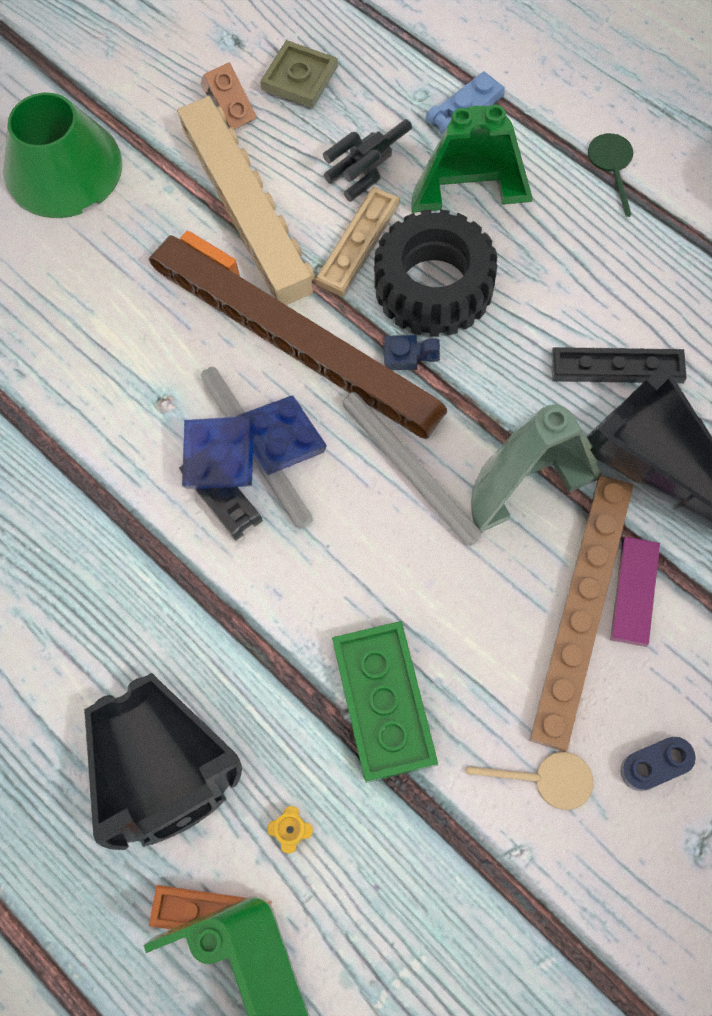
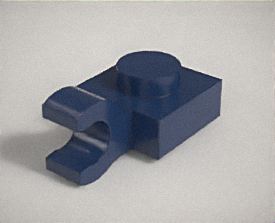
(403, 351)

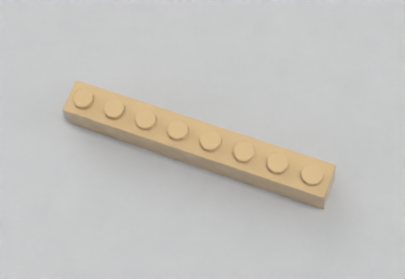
(245, 201)

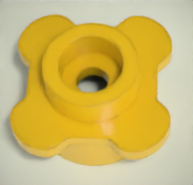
(279, 829)

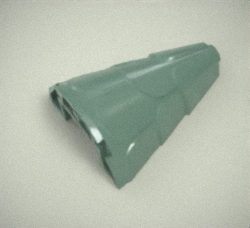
(540, 441)

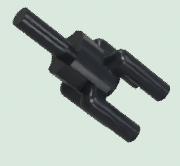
(363, 158)

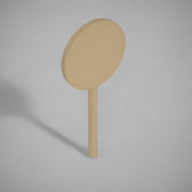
(561, 779)

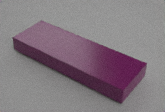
(635, 592)

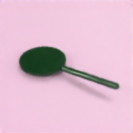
(612, 153)

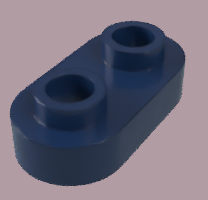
(659, 763)

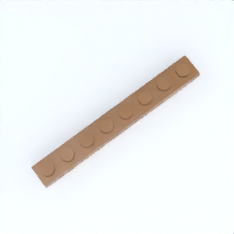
(581, 615)

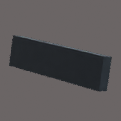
(615, 364)

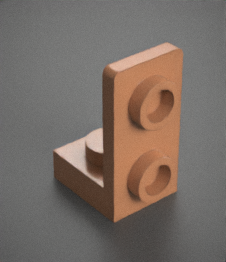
(229, 95)

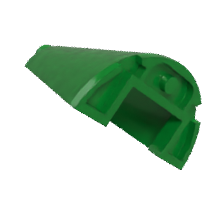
(474, 148)

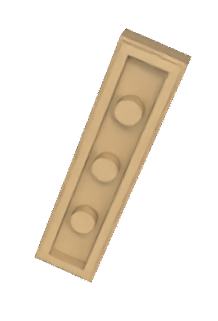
(357, 241)

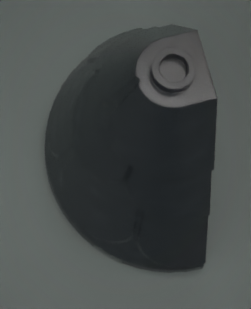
(660, 446)

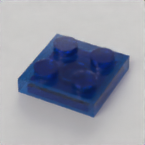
(283, 435)
(218, 452)

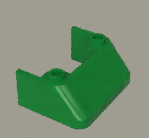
(256, 950)

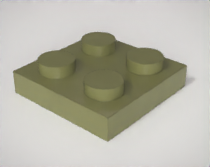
(299, 74)

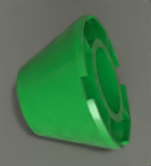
(58, 157)

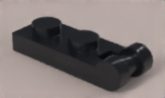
(224, 502)

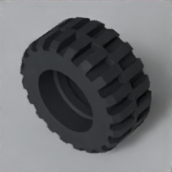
(440, 239)

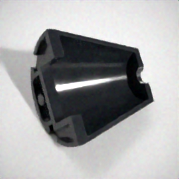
(152, 766)

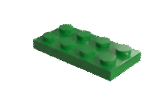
(384, 702)

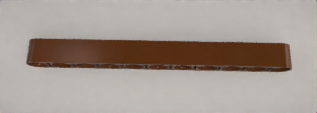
(299, 337)

